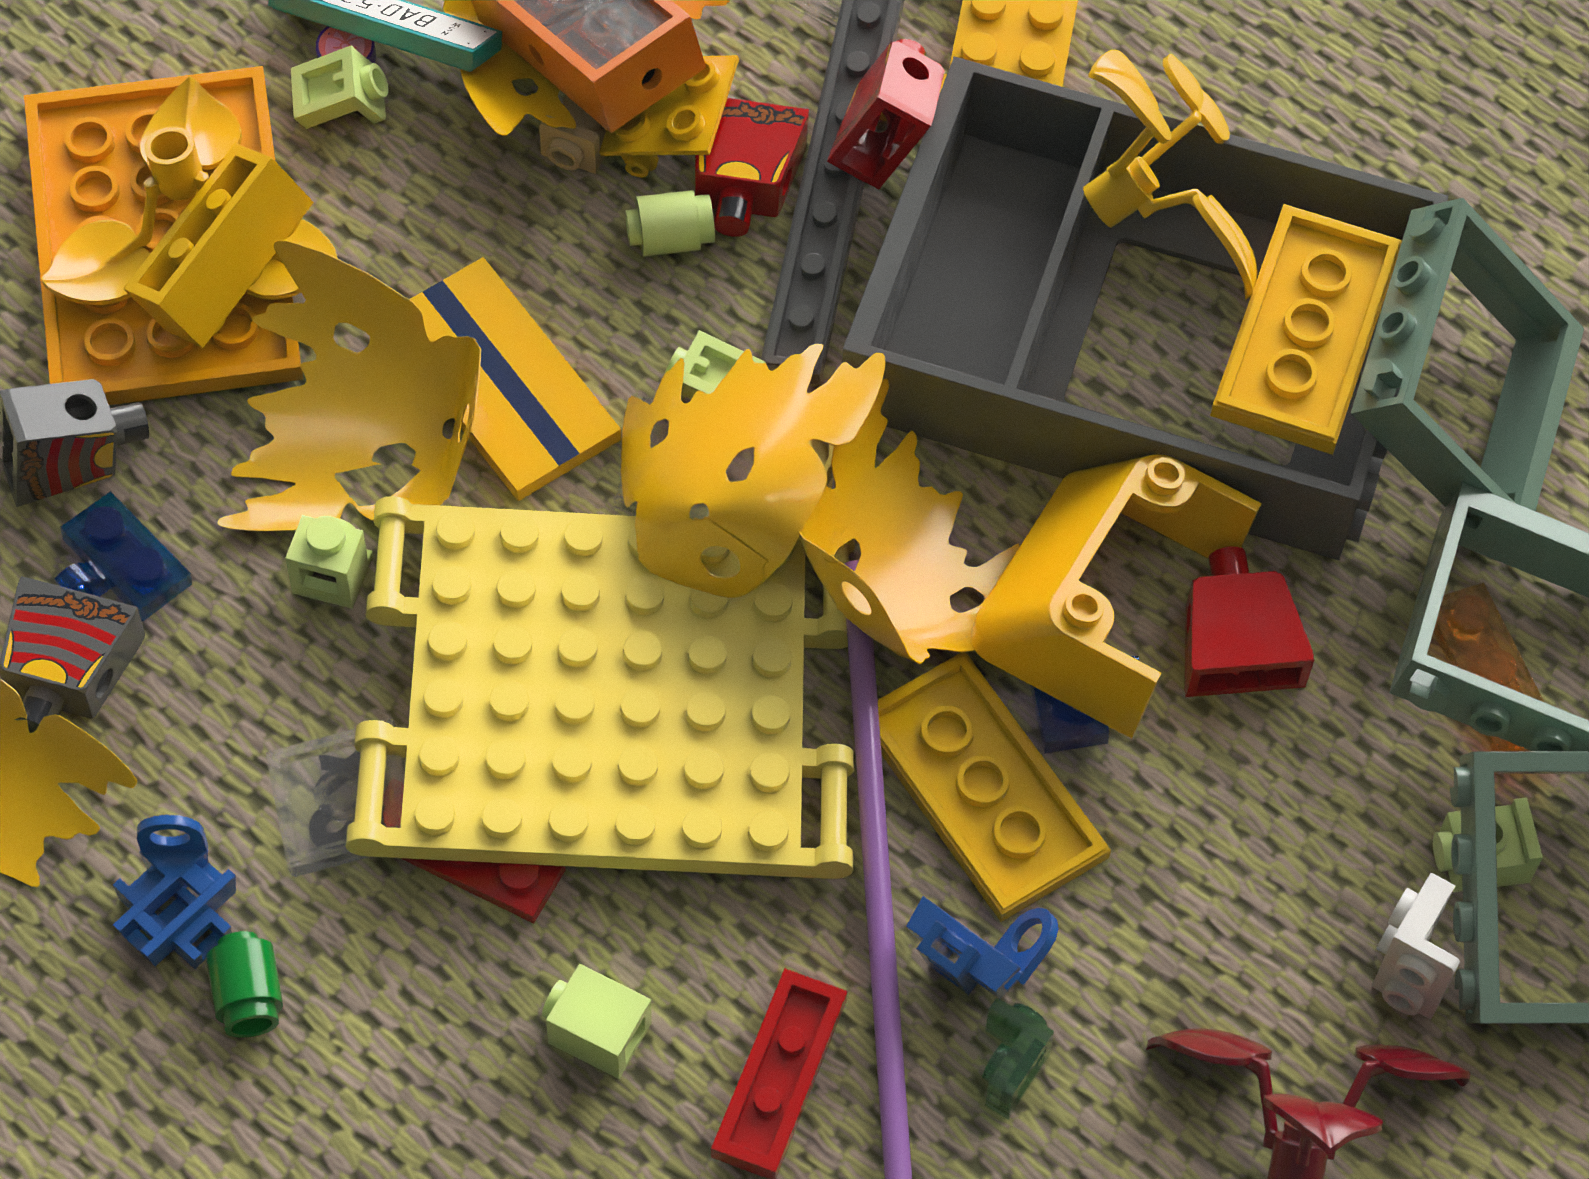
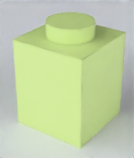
(597, 1020)

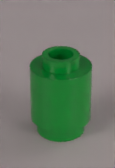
(244, 984)

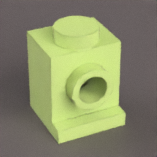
(329, 548)
(1516, 844)

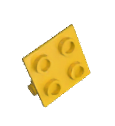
(677, 123)

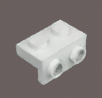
(1413, 969)

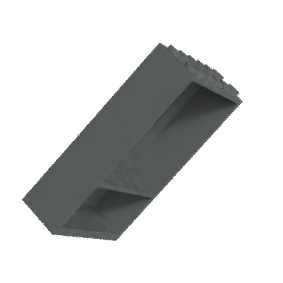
(1005, 260)

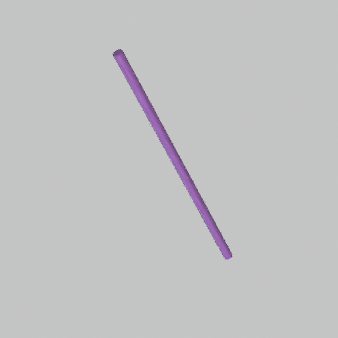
(879, 904)

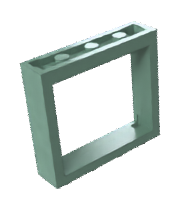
(1537, 379)
(1523, 542)
(1475, 858)

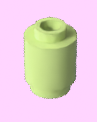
(670, 223)

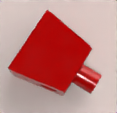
(1243, 631)

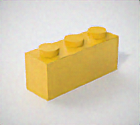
(219, 245)

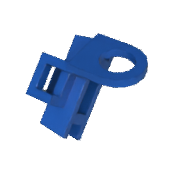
(171, 868)
(977, 961)

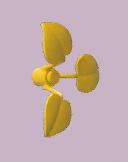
(180, 141)
(1130, 181)

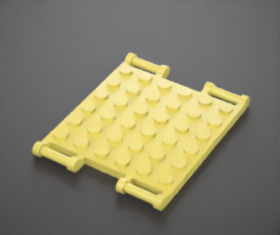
(596, 706)

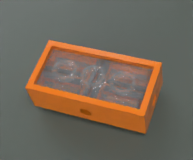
(601, 53)

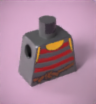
(62, 437)
(66, 649)

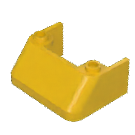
(1053, 626)

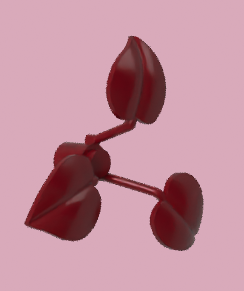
(1311, 1128)

